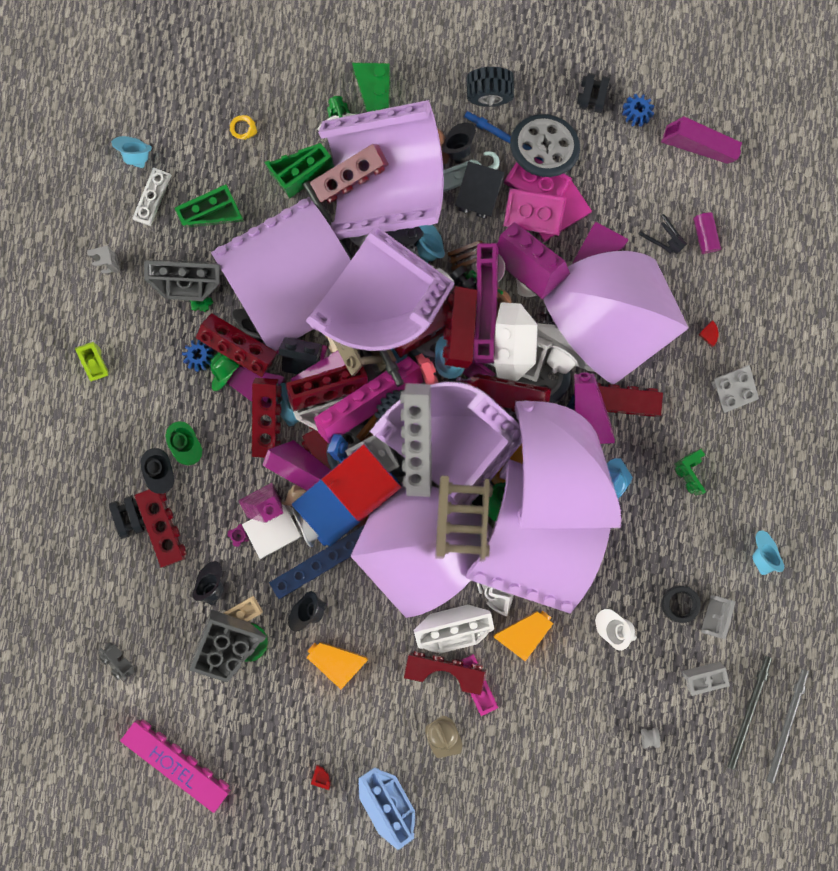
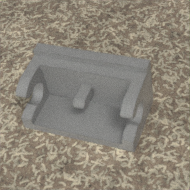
(106, 257)
(718, 617)
(706, 678)

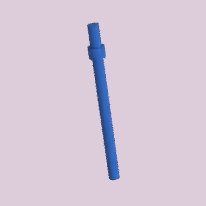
(482, 123)

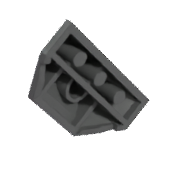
(182, 278)

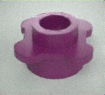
(233, 535)

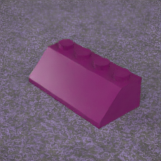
(531, 261)

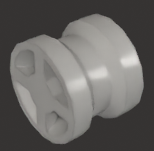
(650, 738)

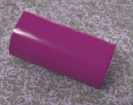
(707, 233)

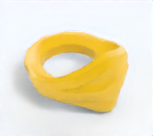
(252, 129)

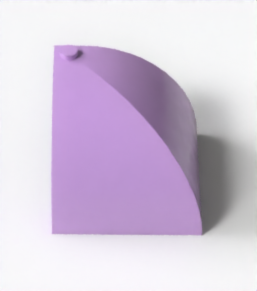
(381, 297)
(615, 311)
(468, 435)
(563, 470)
(401, 547)

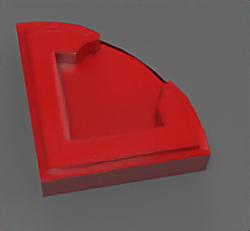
(710, 333)
(321, 778)

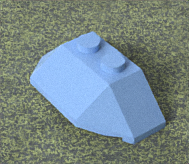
(387, 807)

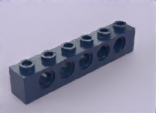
(315, 565)

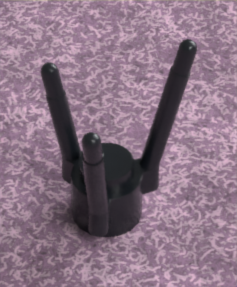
(676, 243)

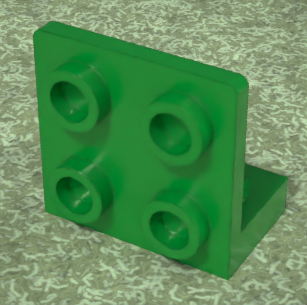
(684, 470)

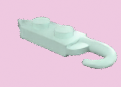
(454, 175)

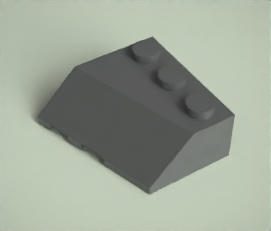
(224, 646)

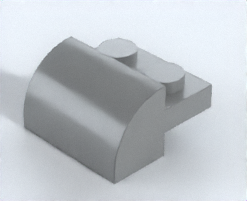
(380, 451)

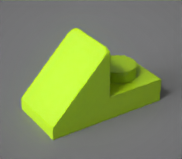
(92, 361)

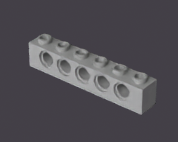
(419, 396)

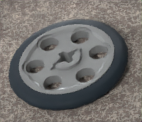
(564, 132)

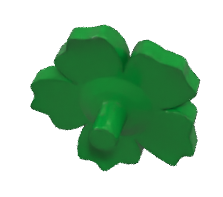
(201, 305)

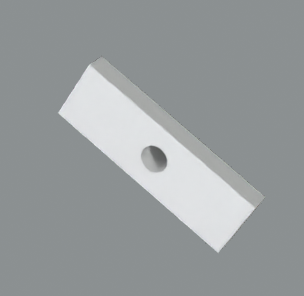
(148, 207)

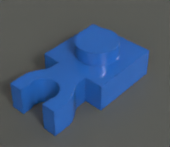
(337, 448)

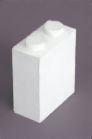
(274, 534)

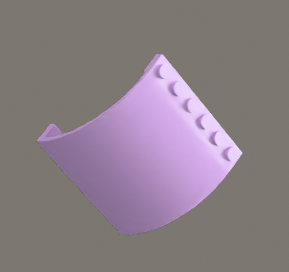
(412, 183)
(283, 270)
(538, 563)

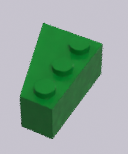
(373, 84)
(298, 168)
(210, 209)

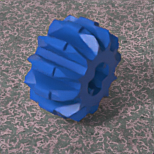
(634, 115)
(191, 358)

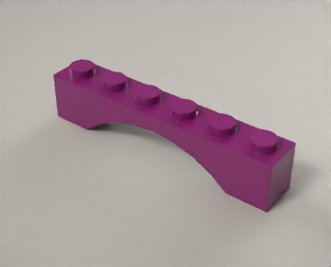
(486, 302)

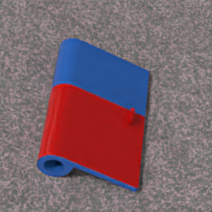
(346, 495)

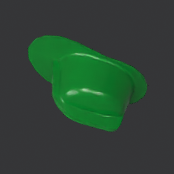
(222, 369)
(183, 443)

